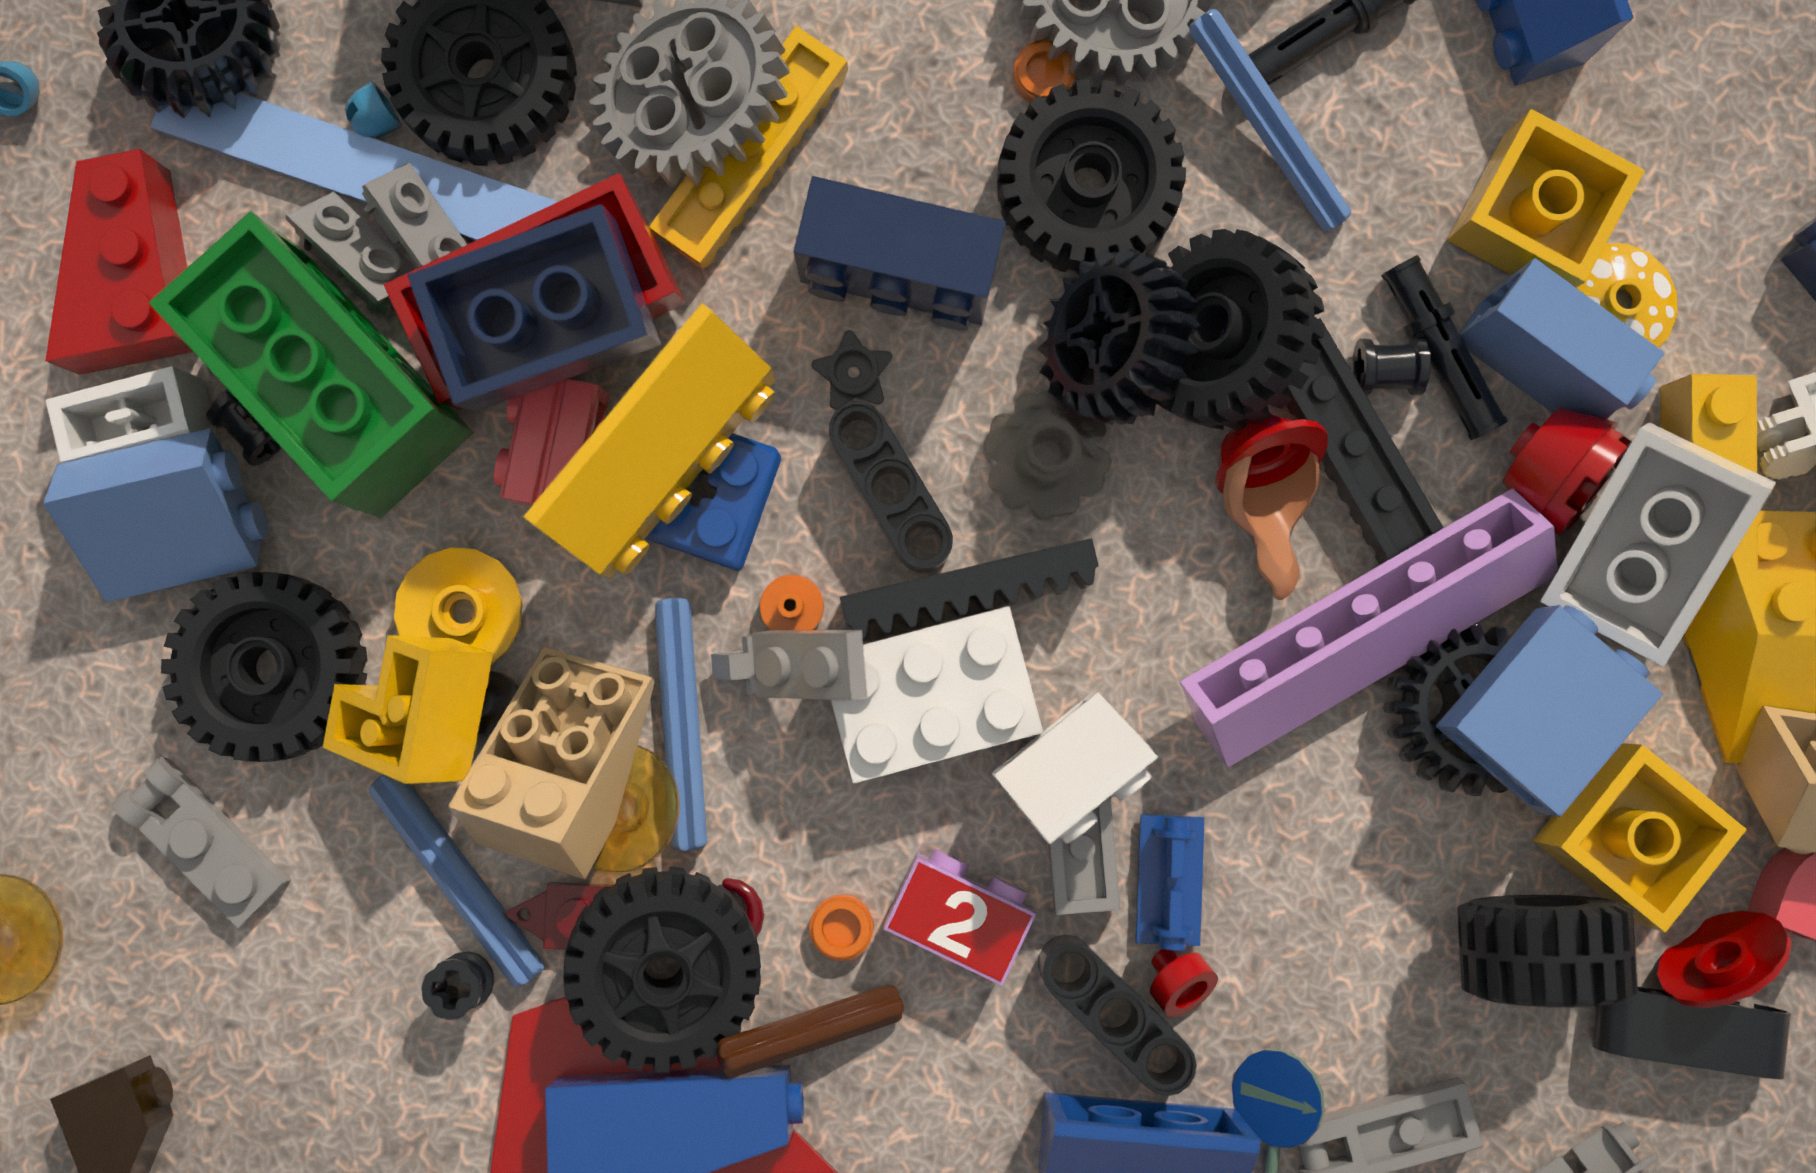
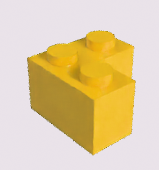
(419, 716)

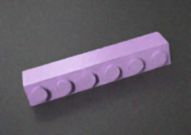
(1371, 626)

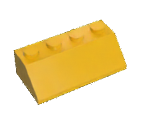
(655, 446)

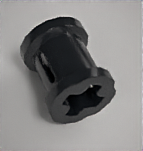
(1392, 366)
(231, 414)
(444, 998)

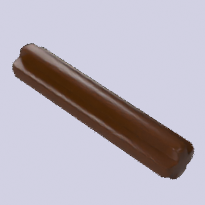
(809, 1030)

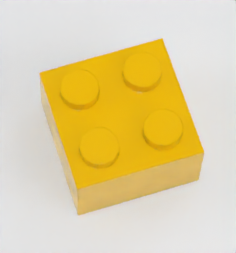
(1546, 200)
(1641, 836)

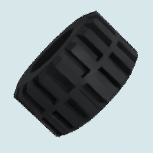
(1547, 950)

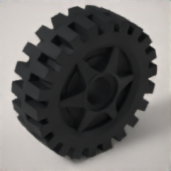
(487, 114)
(1099, 132)
(1268, 332)
(218, 658)
(670, 1017)

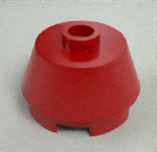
(1565, 464)

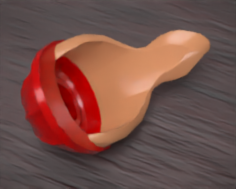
(1267, 486)

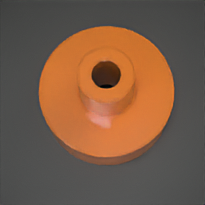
(788, 588)

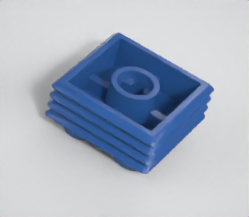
(725, 526)

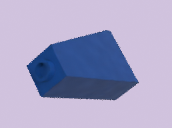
(668, 1119)

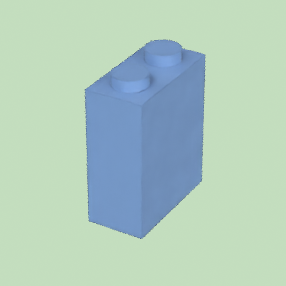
(1560, 344)
(157, 514)
(1551, 708)

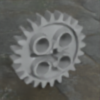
(1112, 37)
(730, 74)

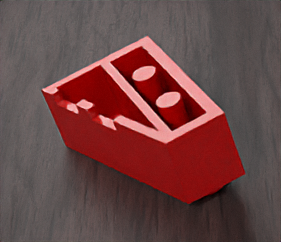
(115, 259)

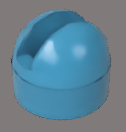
(16, 98)
(371, 112)

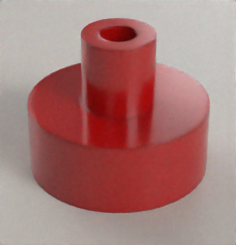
(1181, 981)

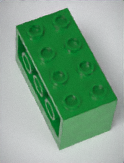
(310, 367)

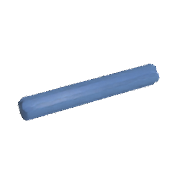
(1270, 120)
(681, 719)
(457, 880)

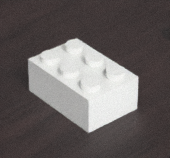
(1657, 541)
(938, 696)

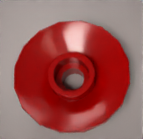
(1725, 959)

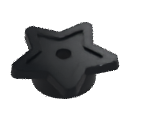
(848, 355)

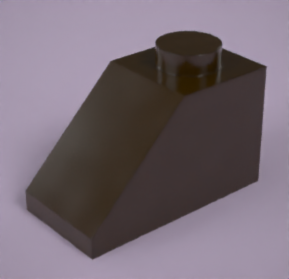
(117, 1118)

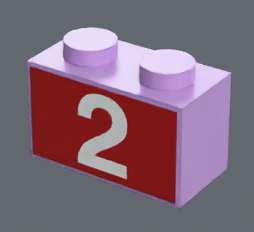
(960, 916)

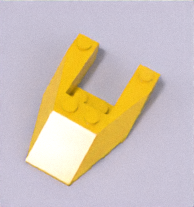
(1759, 619)

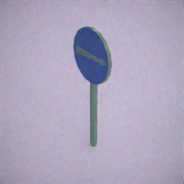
(1278, 1100)

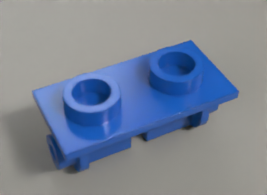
(1170, 881)

